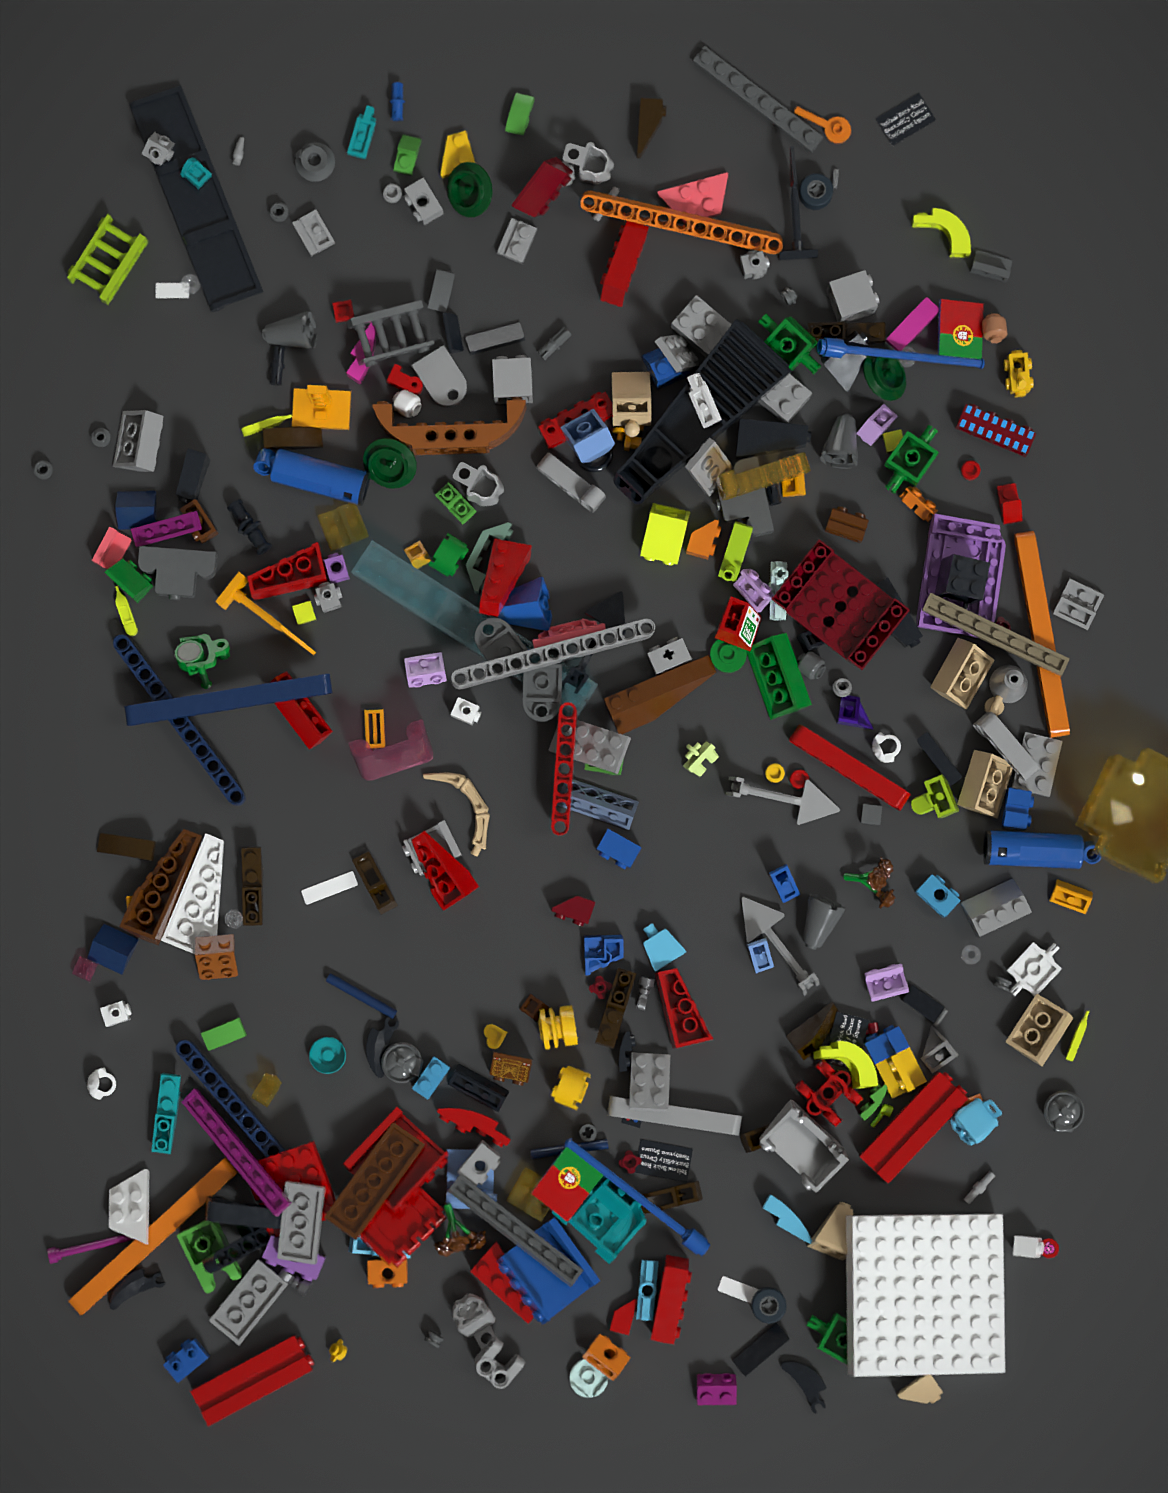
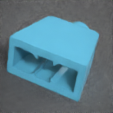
(661, 947)

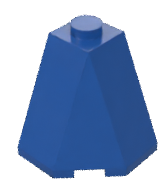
(661, 370)
(528, 606)

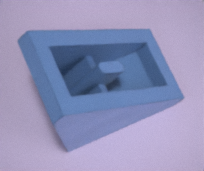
(760, 955)

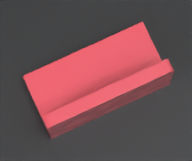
(111, 548)

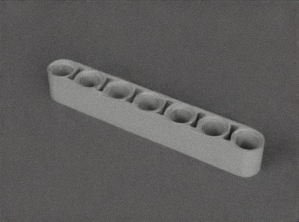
(678, 1117)

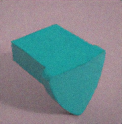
(195, 172)

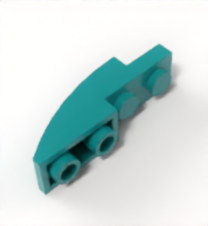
(166, 1113)

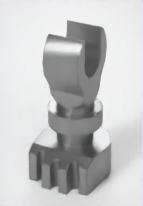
(644, 991)
(303, 1286)

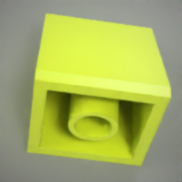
(664, 534)

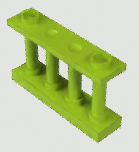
(117, 275)

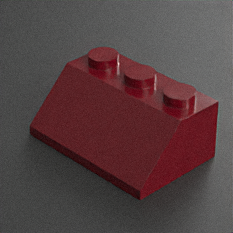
(543, 187)

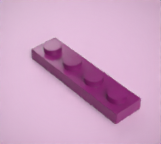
(166, 529)

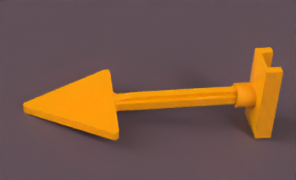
(234, 592)

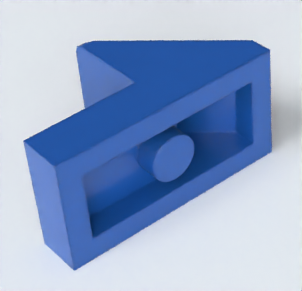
(784, 883)

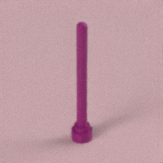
(56, 1254)

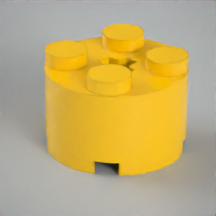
(571, 1087)

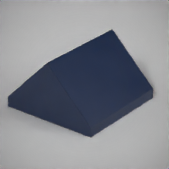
(135, 509)
(112, 949)

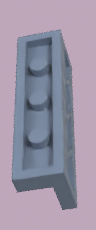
(597, 807)

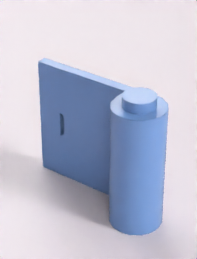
(456, 1159)

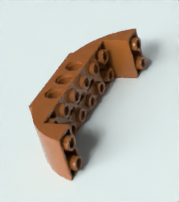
(485, 435)

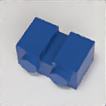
(1016, 809)
(619, 849)
(886, 1044)

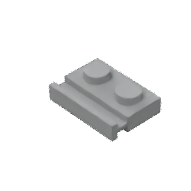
(313, 233)
(517, 241)

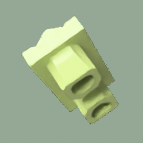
(697, 755)

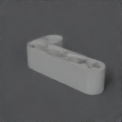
(571, 483)
(1006, 744)

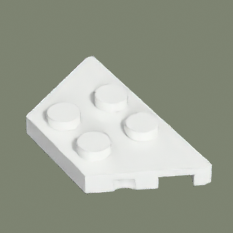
(131, 1207)

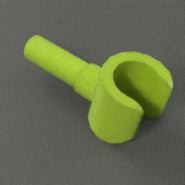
(885, 1110)

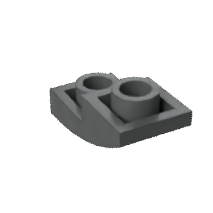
(441, 290)

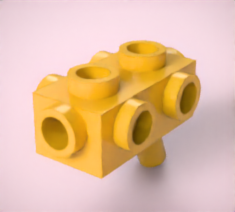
(1018, 379)

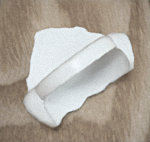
(889, 757)
(93, 1083)

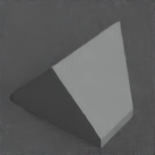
(937, 1051)

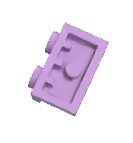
(425, 669)

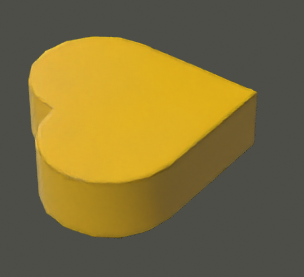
(494, 1036)

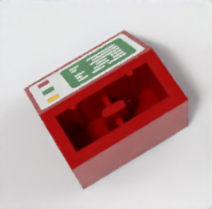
(738, 624)

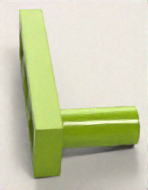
(735, 551)

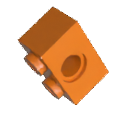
(376, 1277)
(596, 1357)

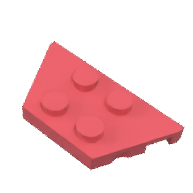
(698, 197)
(567, 631)

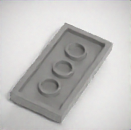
(595, 746)
(301, 1223)
(248, 1302)

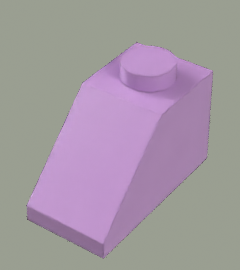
(876, 424)

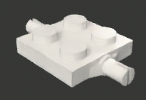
(1034, 969)

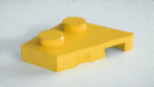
(456, 152)

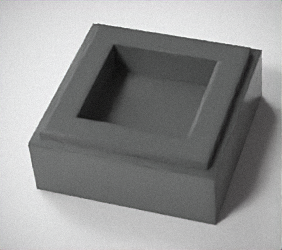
(871, 814)

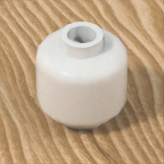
(406, 403)

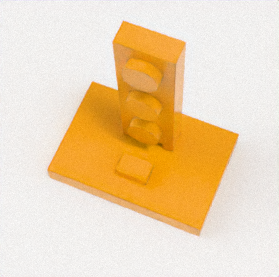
(321, 408)

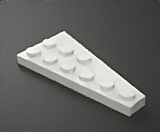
(199, 901)

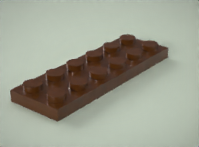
(374, 1181)

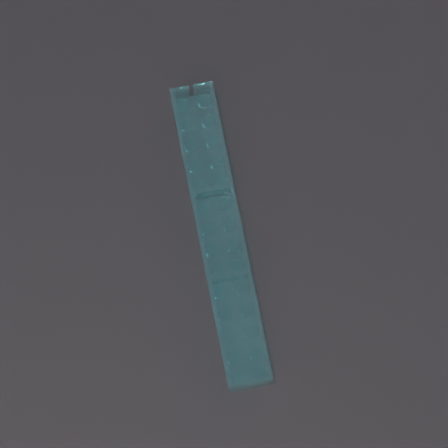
(444, 610)

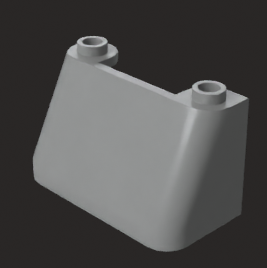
(804, 1146)

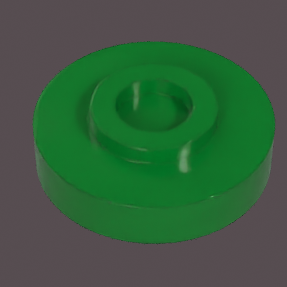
(727, 657)

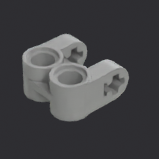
(509, 1370)

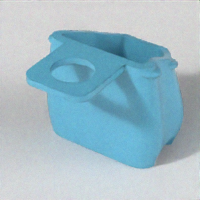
(975, 1121)

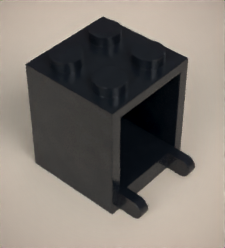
(962, 579)

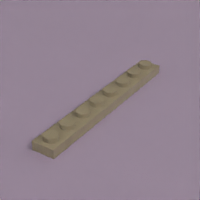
(995, 634)

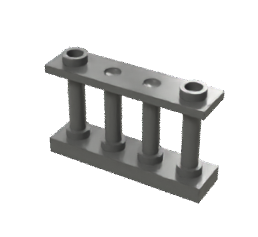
(394, 315)

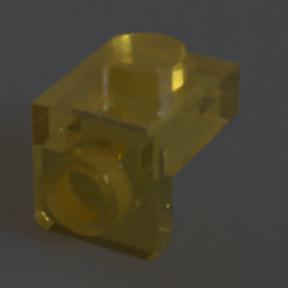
(267, 1089)

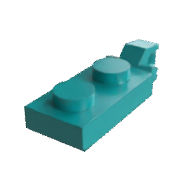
(362, 134)

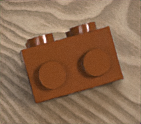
(216, 957)

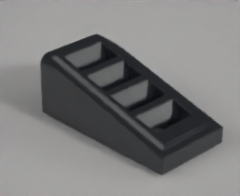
(802, 638)

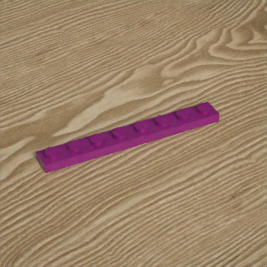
(236, 1152)

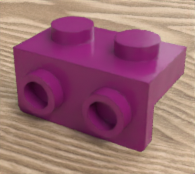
(716, 1389)

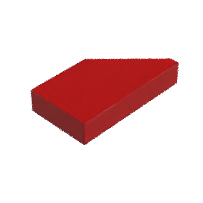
(623, 1318)

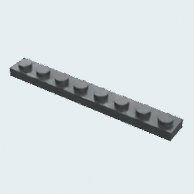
(758, 99)
(515, 1230)

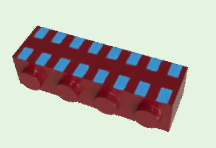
(996, 430)

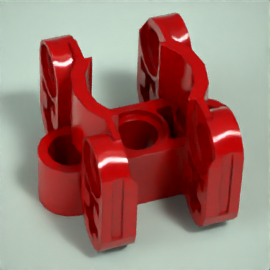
(838, 1089)

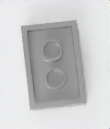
(677, 353)
(707, 466)
(1045, 753)
(649, 1082)

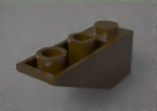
(813, 1032)

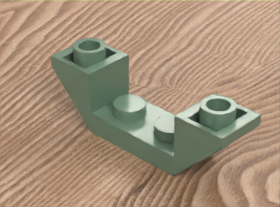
(500, 532)

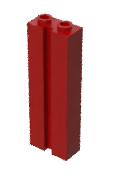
(914, 1126)
(252, 1379)

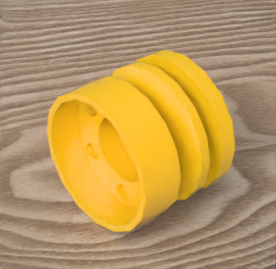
(558, 1027)

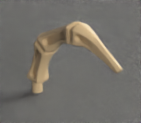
(479, 807)

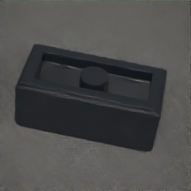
(453, 333)
(922, 1004)

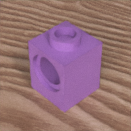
(336, 577)

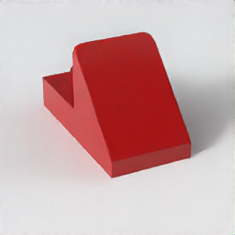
(1009, 503)

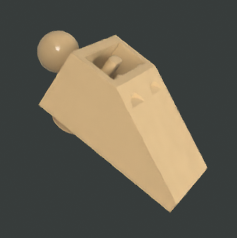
(631, 400)

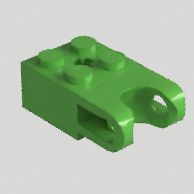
(196, 1252)

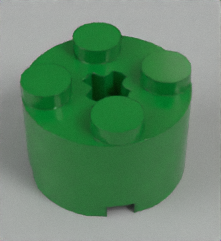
(448, 555)

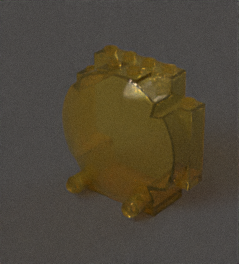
(1131, 814)

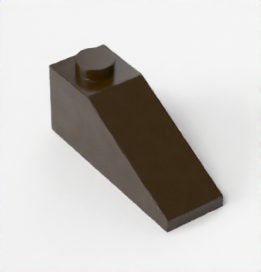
(649, 121)

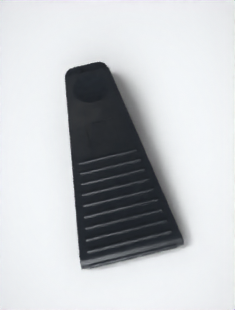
(737, 375)

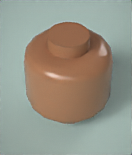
(994, 328)

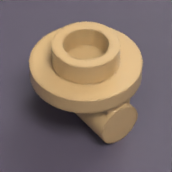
(994, 705)

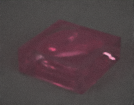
(84, 968)

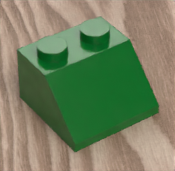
(128, 579)

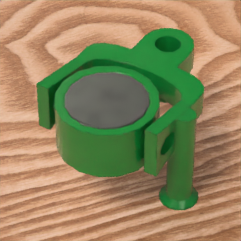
(192, 658)

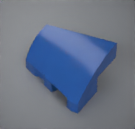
(601, 950)

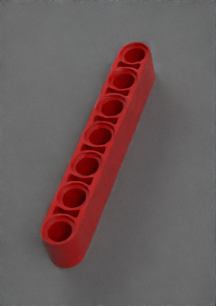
(849, 767)
(559, 777)

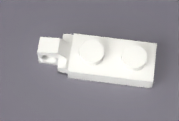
(703, 401)

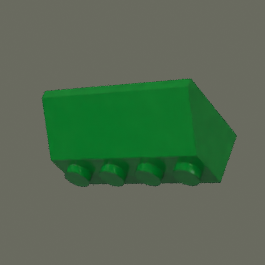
(778, 676)

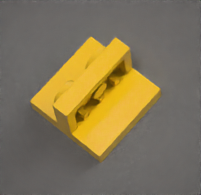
(900, 1073)

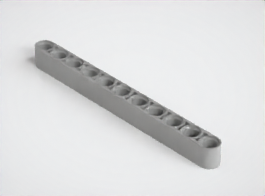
(560, 647)

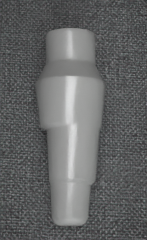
(238, 152)

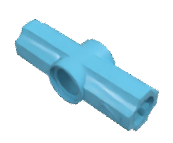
(646, 1303)

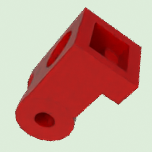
(403, 381)

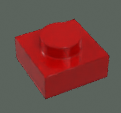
(343, 311)

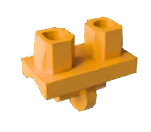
(630, 442)

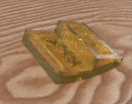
(343, 526)
(522, 1197)

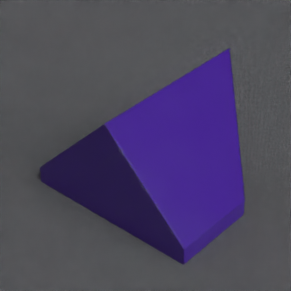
(852, 713)

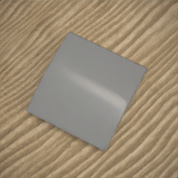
(1078, 604)

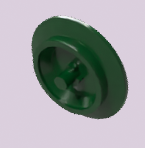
(469, 189)
(885, 377)
(390, 463)

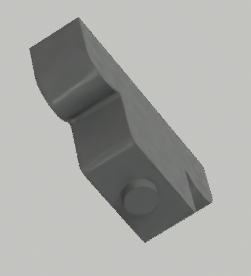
(749, 506)
(177, 569)

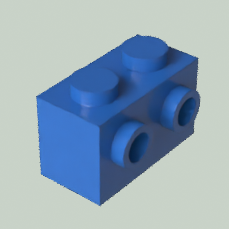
(186, 1360)

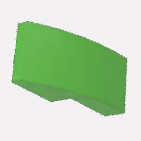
(519, 114)
(455, 503)
(223, 1034)
(878, 1093)

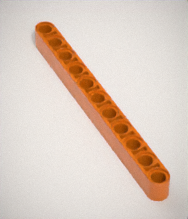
(674, 215)
(1041, 631)
(158, 1232)

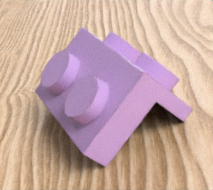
(753, 589)
(886, 982)

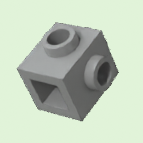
(158, 148)
(749, 269)
(333, 601)

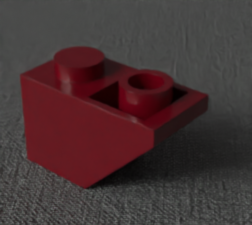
(575, 908)

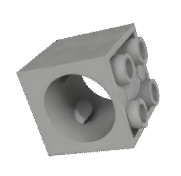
(852, 297)
(512, 379)

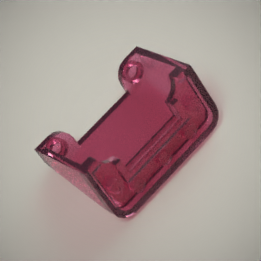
(395, 757)

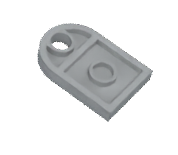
(441, 376)

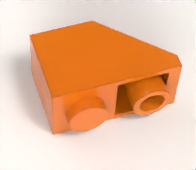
(702, 540)

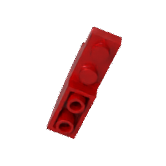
(468, 1119)

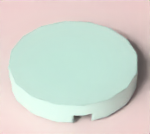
(587, 1379)

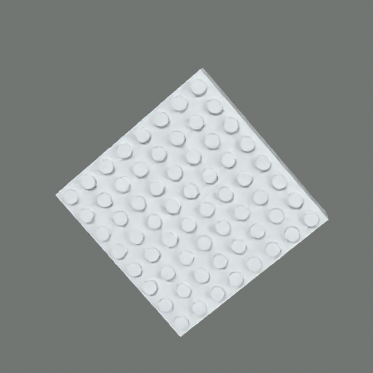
(925, 1294)

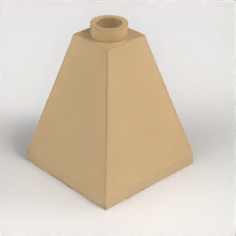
(831, 1235)

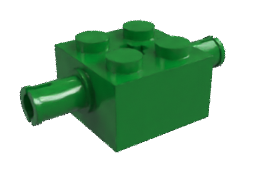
(800, 340)
(907, 447)
(830, 1335)

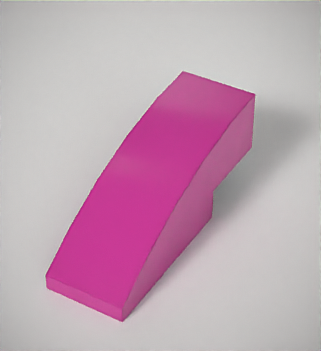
(913, 325)
(355, 371)

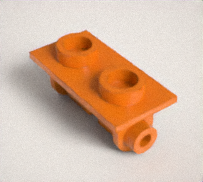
(913, 498)

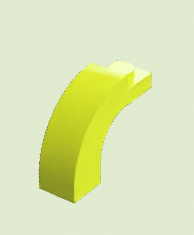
(950, 226)
(858, 1062)

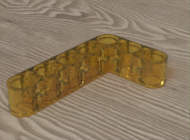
(735, 485)

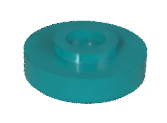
(327, 1055)

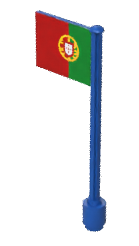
(958, 339)
(575, 1176)

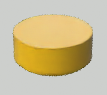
(774, 773)

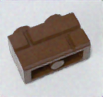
(846, 524)

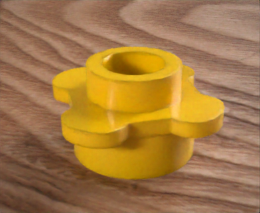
(337, 1351)

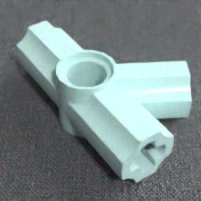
(778, 576)

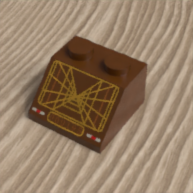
(510, 1067)

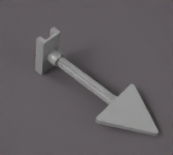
(811, 805)
(759, 920)

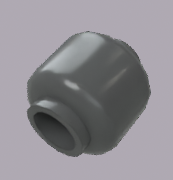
(811, 665)

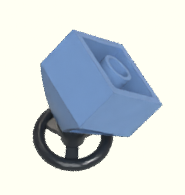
(589, 440)

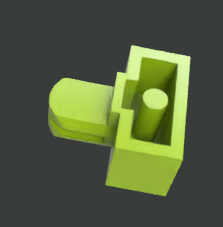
(937, 798)

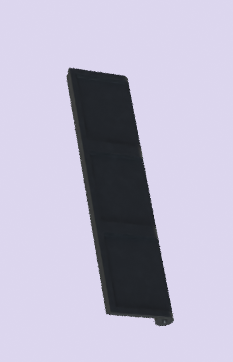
(199, 213)

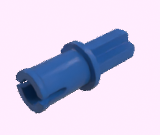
(397, 101)

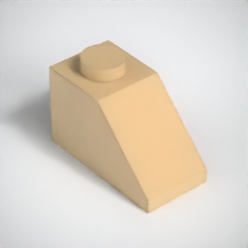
(922, 1390)

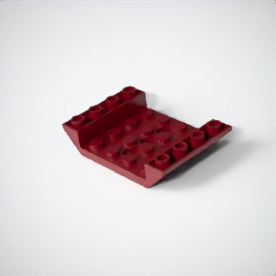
(824, 581)

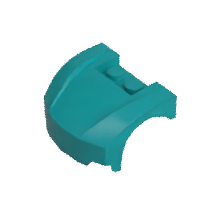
(607, 1218)

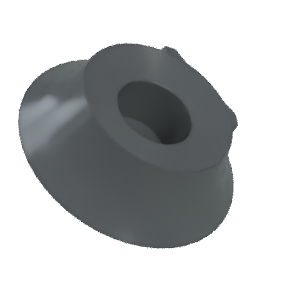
(314, 161)
(402, 1062)
(1064, 1111)

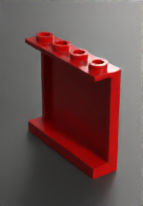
(418, 1173)

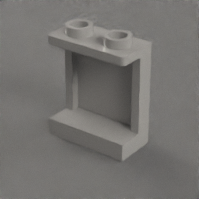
(441, 835)

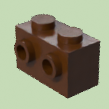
(208, 530)

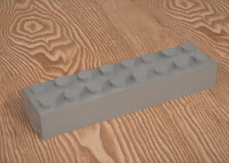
(703, 330)

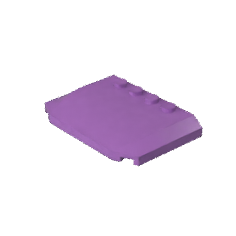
(968, 539)

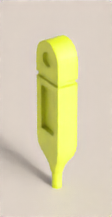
(268, 423)
(125, 613)
(1076, 1040)

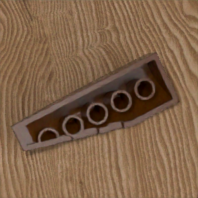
(656, 695)
(157, 897)

